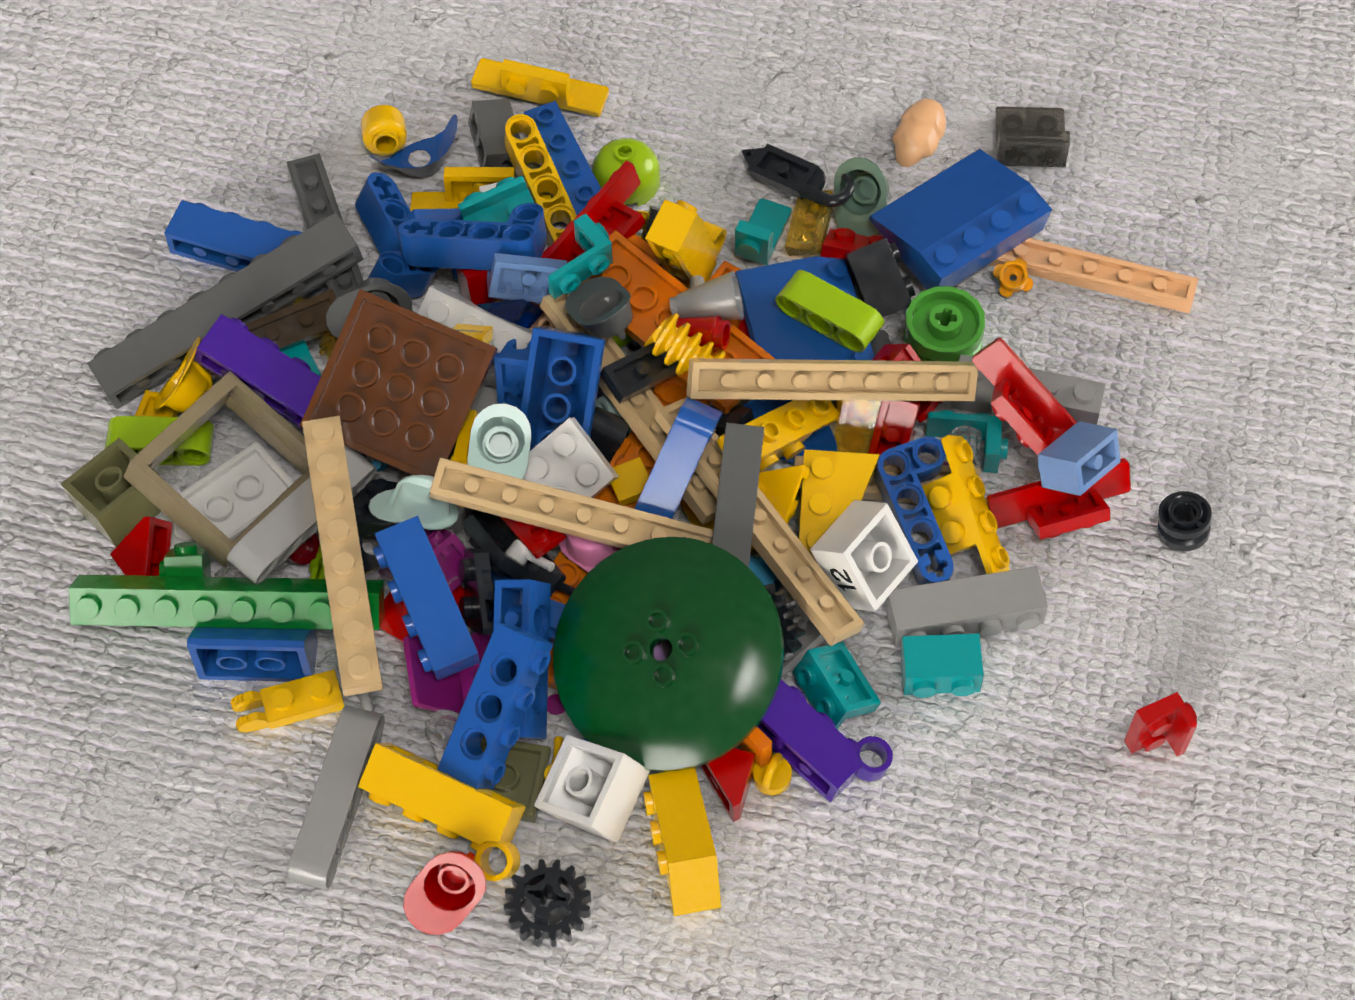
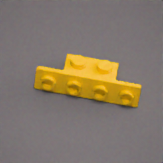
(539, 85)
(460, 183)
(789, 427)
(962, 508)

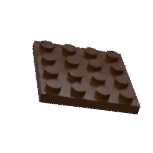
(400, 384)

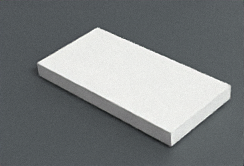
(234, 493)

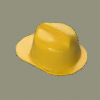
(185, 385)

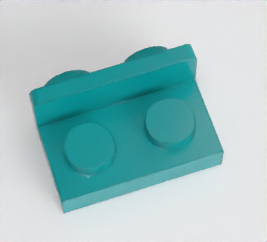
(496, 203)
(835, 683)

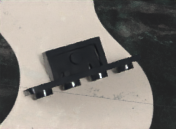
(495, 537)

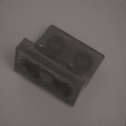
(1031, 136)

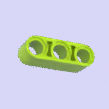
(829, 311)
(141, 430)

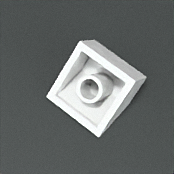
(592, 787)

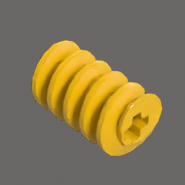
(678, 345)

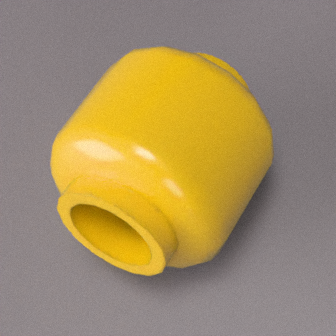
(383, 130)

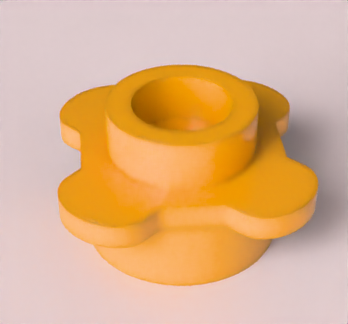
(1019, 269)

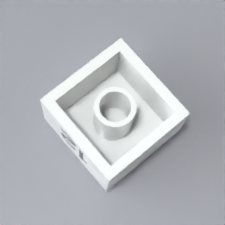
(865, 554)

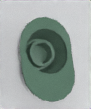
(868, 197)

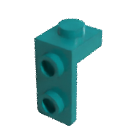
(760, 235)
(594, 261)
(995, 446)

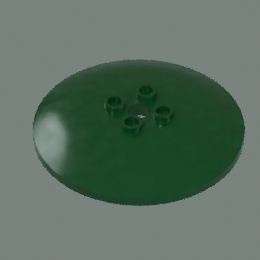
(720, 663)

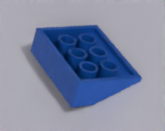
(962, 219)
(780, 333)

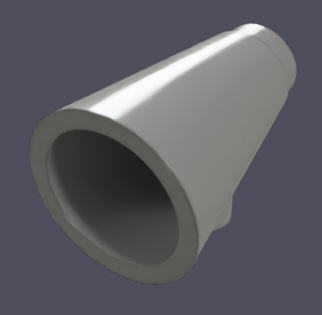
(710, 298)

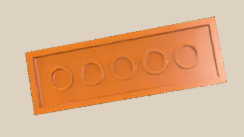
(650, 303)

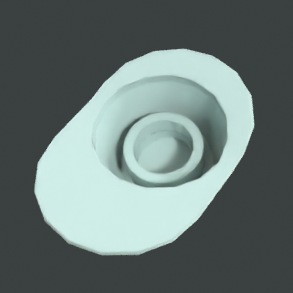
(500, 440)
(412, 499)

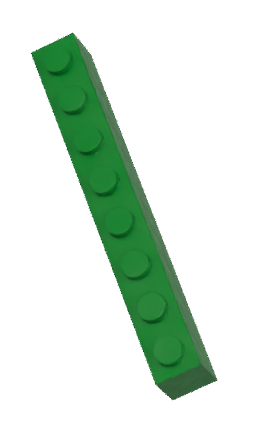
(208, 602)

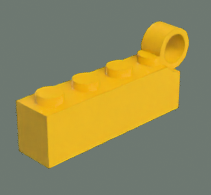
(685, 242)
(455, 807)

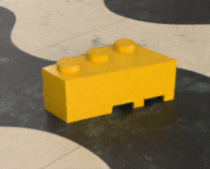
(831, 487)
(684, 841)

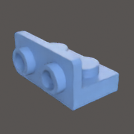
(520, 277)

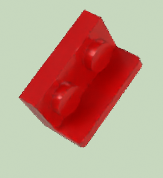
(1163, 719)

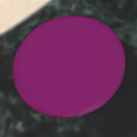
(554, 705)

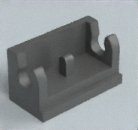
(487, 130)

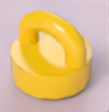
(774, 776)

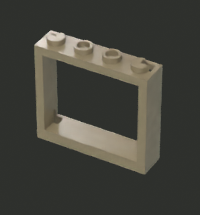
(254, 412)

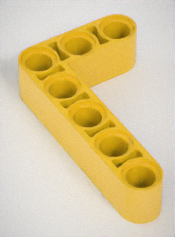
(543, 178)

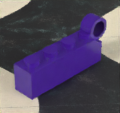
(258, 362)
(817, 747)

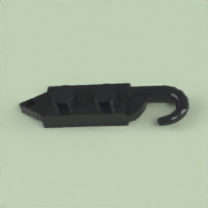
(794, 176)

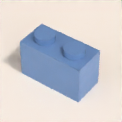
(1079, 458)

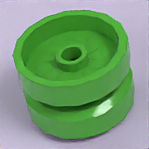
(944, 324)

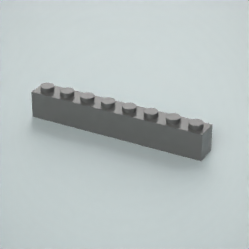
(251, 293)

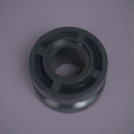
(1184, 507)

